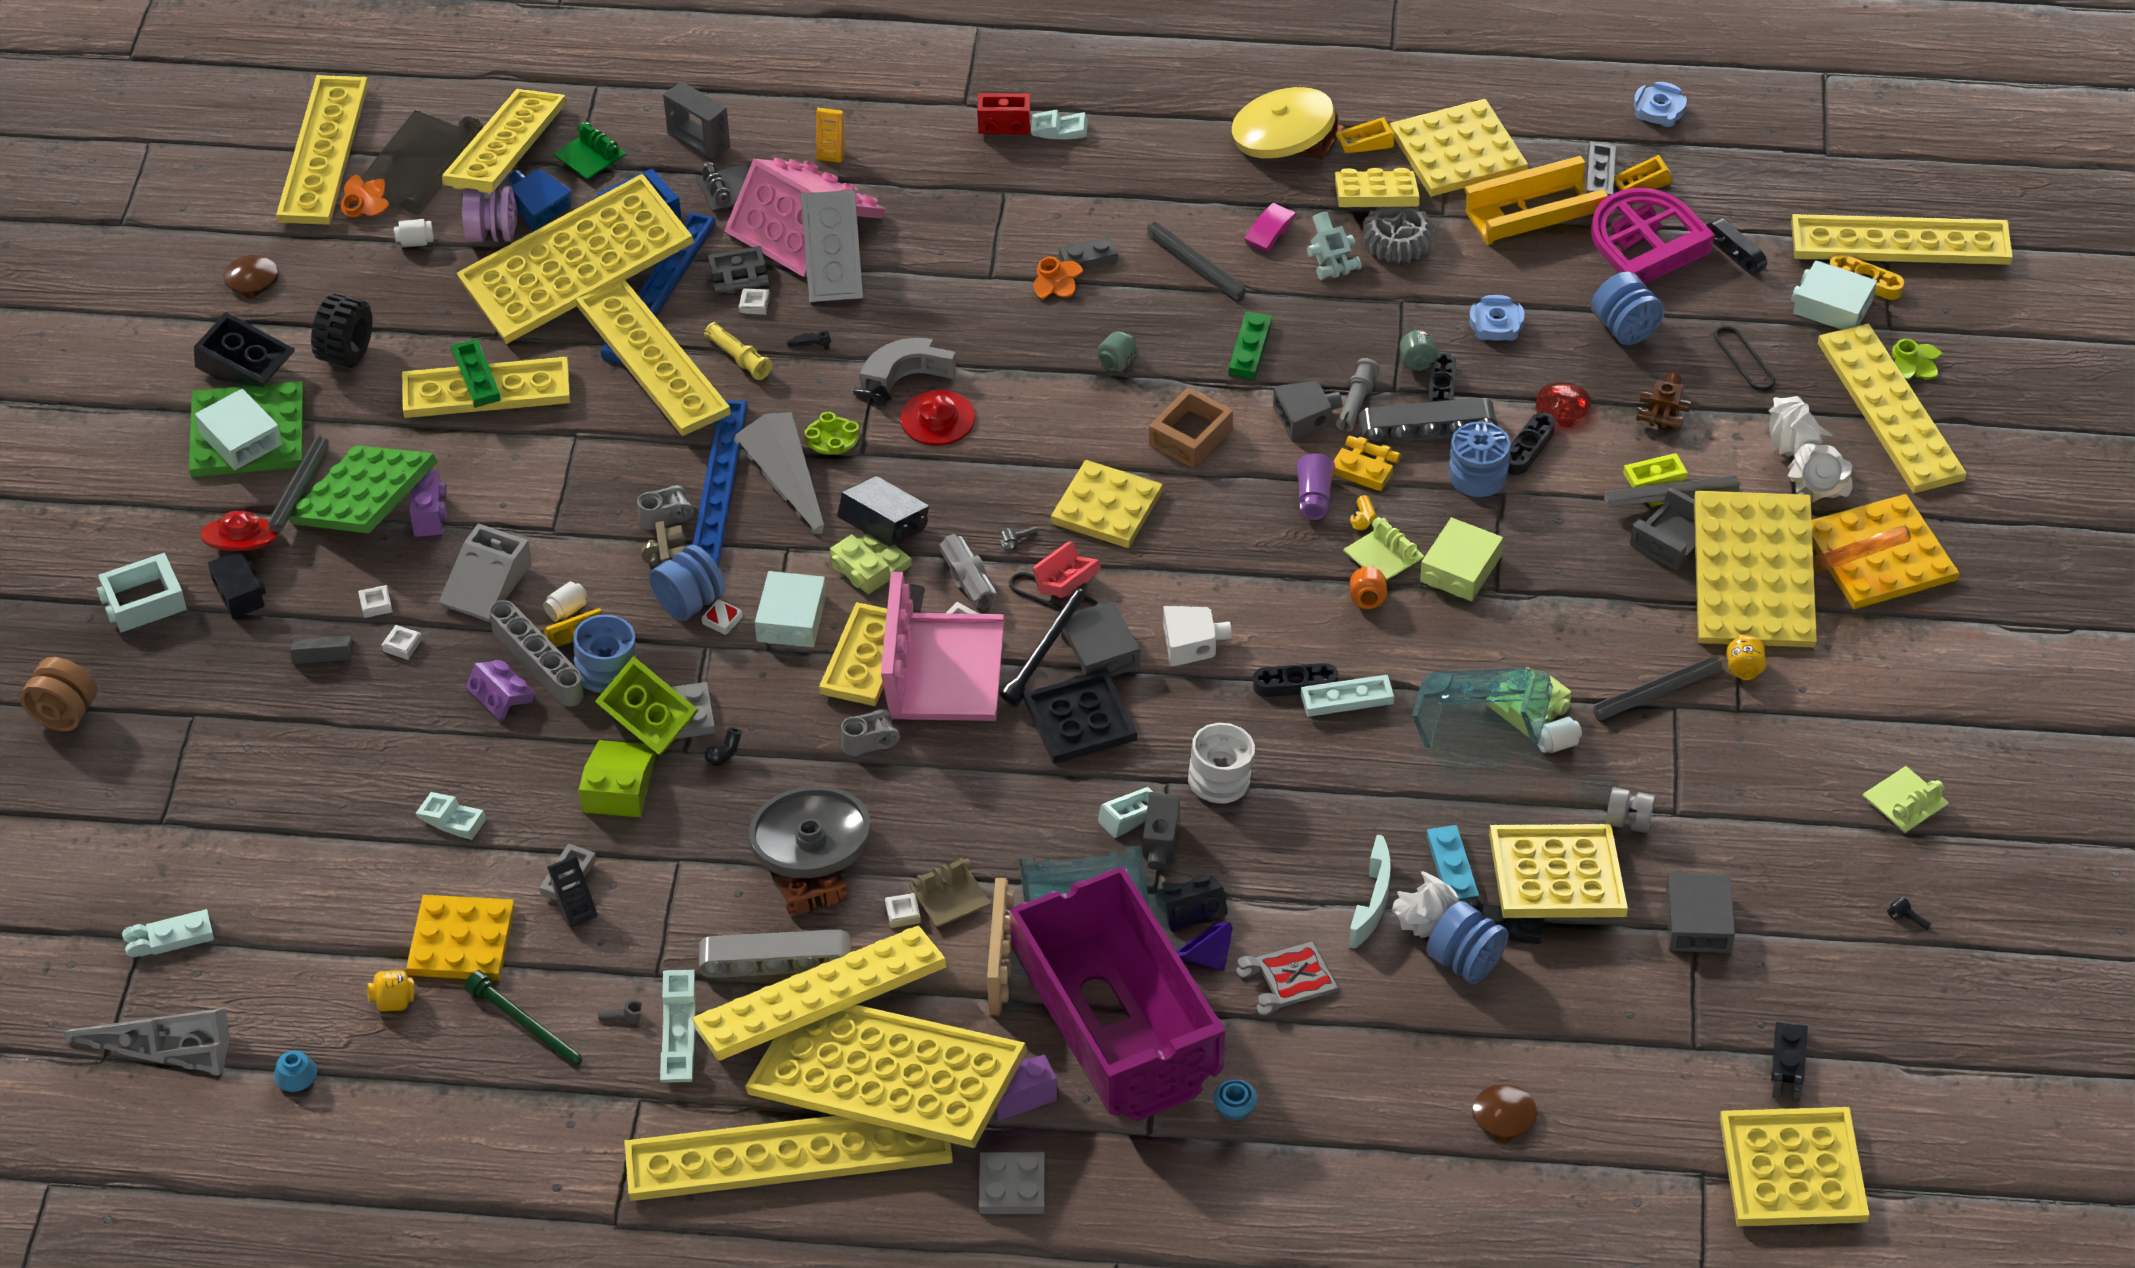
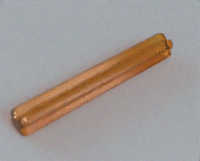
(1861, 549)

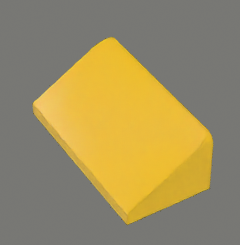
(563, 632)

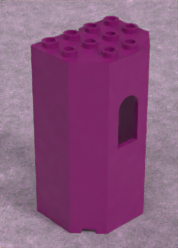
(1112, 936)

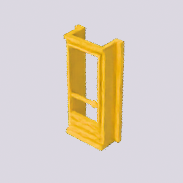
(1487, 197)

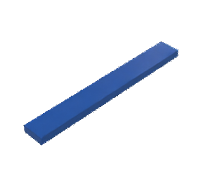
(670, 271)
(720, 481)

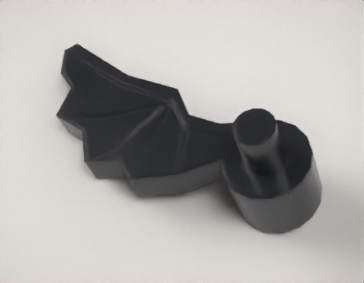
(805, 339)

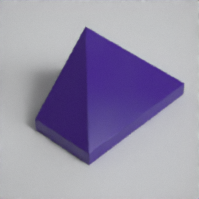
(1209, 947)

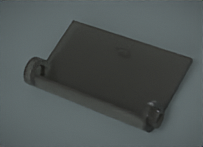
(418, 159)

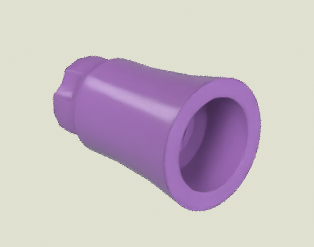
(1315, 481)

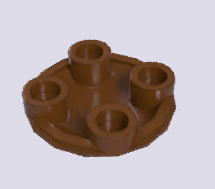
(250, 274)
(1504, 1111)

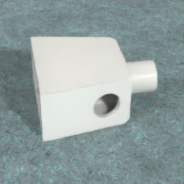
(1192, 633)

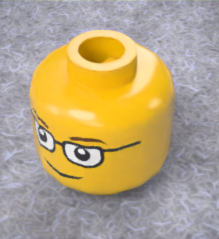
(1746, 657)

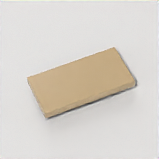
(1000, 947)

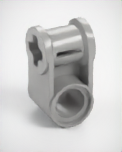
(663, 506)
(867, 732)

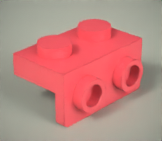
(1064, 571)

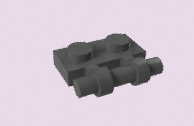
(737, 264)

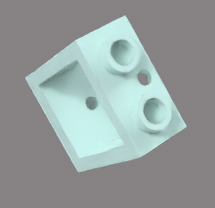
(146, 609)

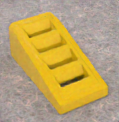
(1373, 135)
(830, 150)
(1650, 175)

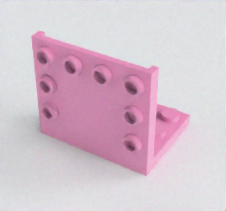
(771, 208)
(939, 661)

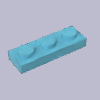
(1452, 861)

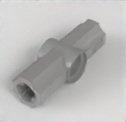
(968, 572)

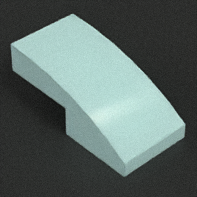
(1052, 126)
(447, 815)

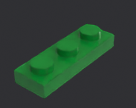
(1250, 345)
(475, 373)

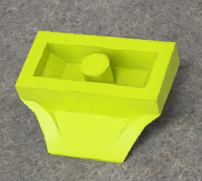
(1656, 471)

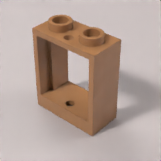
(1189, 450)

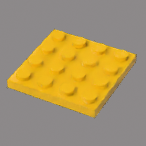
(1891, 572)

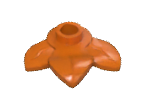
(367, 196)
(1056, 278)

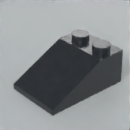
(240, 352)

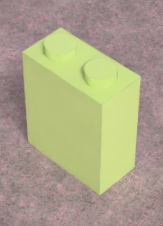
(1461, 559)

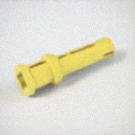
(745, 356)

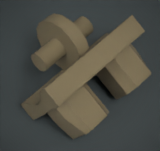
(662, 550)

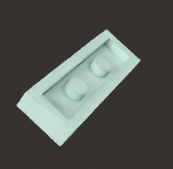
(1347, 695)

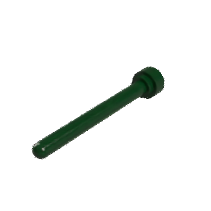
(480, 986)

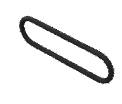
(1752, 352)
(1035, 597)

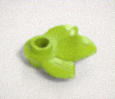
(1916, 359)

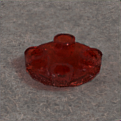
(1564, 402)

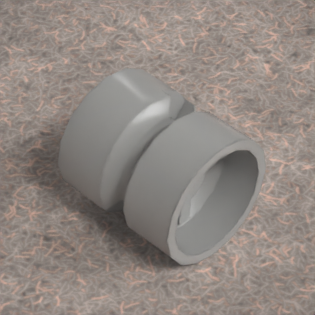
(1620, 804)

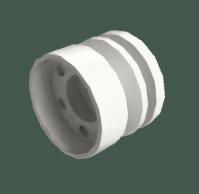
(1221, 763)

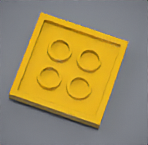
(460, 937)

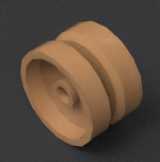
(58, 694)

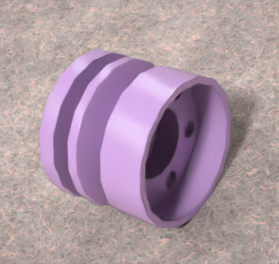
(491, 213)

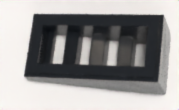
(579, 909)

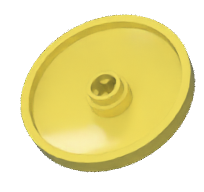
(1283, 122)

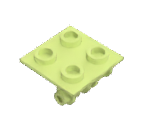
(1384, 549)
(1907, 798)

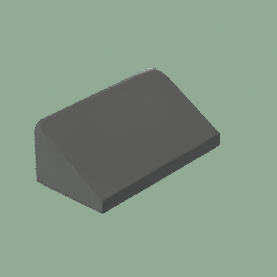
(321, 649)

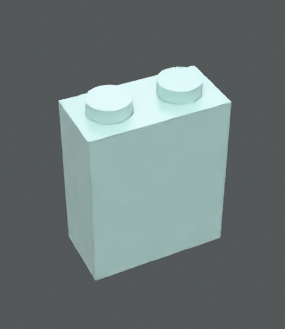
(1833, 296)
(238, 429)
(790, 609)

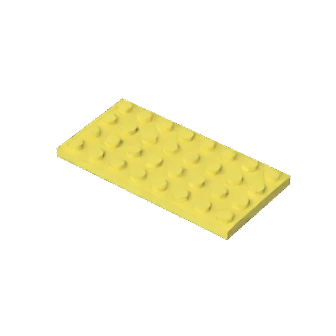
(574, 256)
(891, 1072)

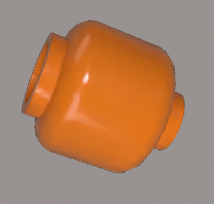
(1368, 587)

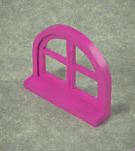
(1664, 256)

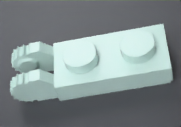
(168, 934)

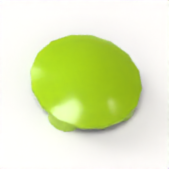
(831, 434)

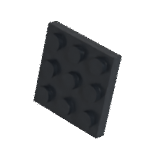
(1080, 716)

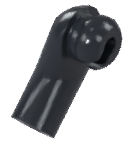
(727, 750)

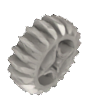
(1398, 233)

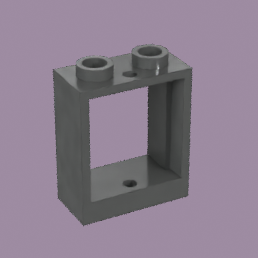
(709, 138)

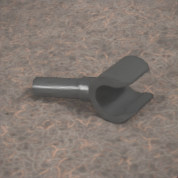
(1011, 538)
(630, 1013)

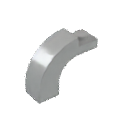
(905, 358)

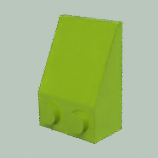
(646, 706)
(616, 778)

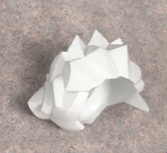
(1793, 426)
(1820, 472)
(1424, 908)

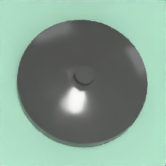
(810, 832)

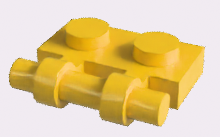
(1363, 469)

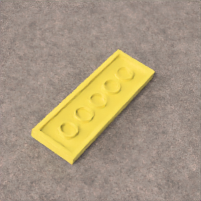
(519, 383)

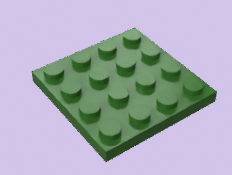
(280, 401)
(362, 488)

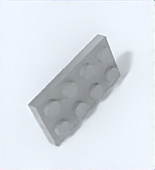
(831, 245)

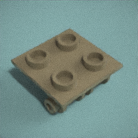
(949, 892)

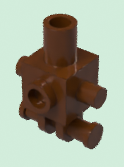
(1664, 403)

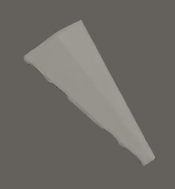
(778, 451)
(186, 1039)

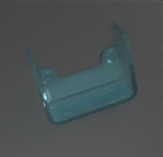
(1483, 686)

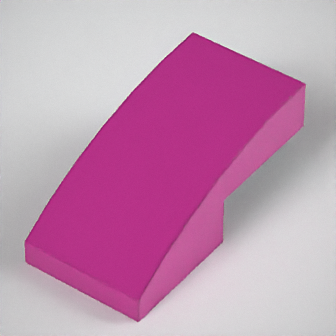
(1269, 226)

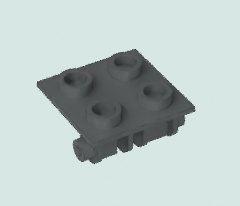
(722, 186)

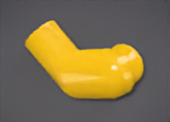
(1365, 515)

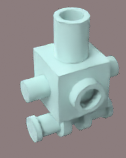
(1331, 248)

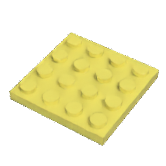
(1458, 147)
(1557, 871)
(1793, 1166)

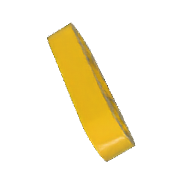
(1885, 277)

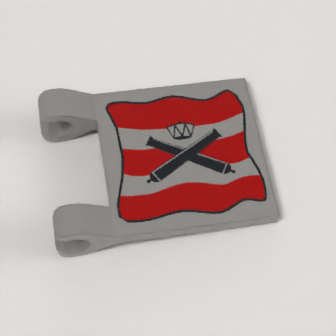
(1291, 974)

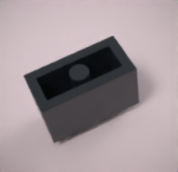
(236, 584)

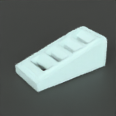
(1112, 816)

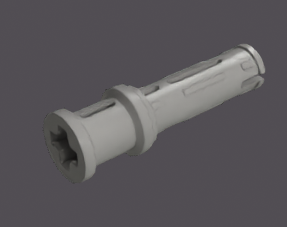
(1360, 386)

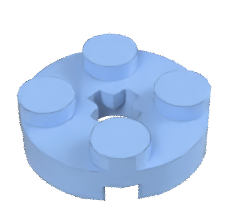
(1666, 114)
(1506, 327)

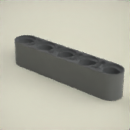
(1423, 420)

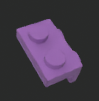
(498, 687)

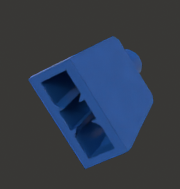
(539, 197)

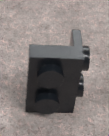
(1192, 901)

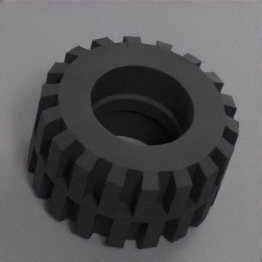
(341, 330)

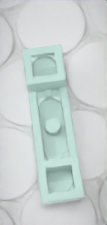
(1367, 918)
(678, 1026)

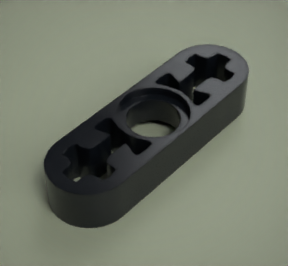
(1745, 254)
(1448, 377)
(1529, 432)
(1273, 675)

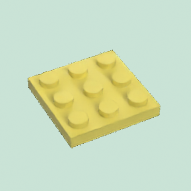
(1376, 188)
(1106, 504)

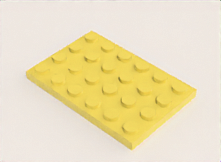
(1754, 568)

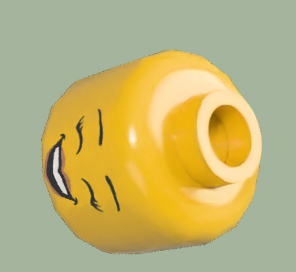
(391, 991)

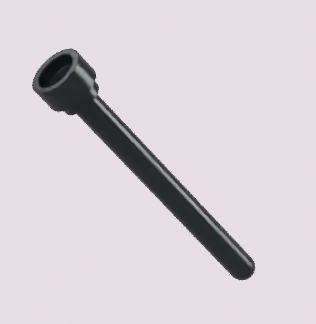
(1013, 691)

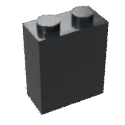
(883, 511)

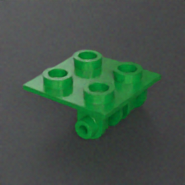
(589, 152)

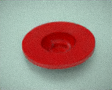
(937, 417)
(238, 532)

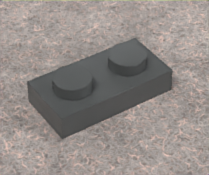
(1090, 252)

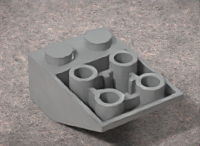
(485, 571)

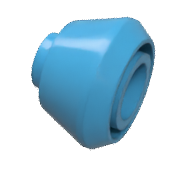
(294, 1071)
(1235, 1099)

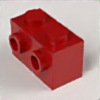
(1003, 113)

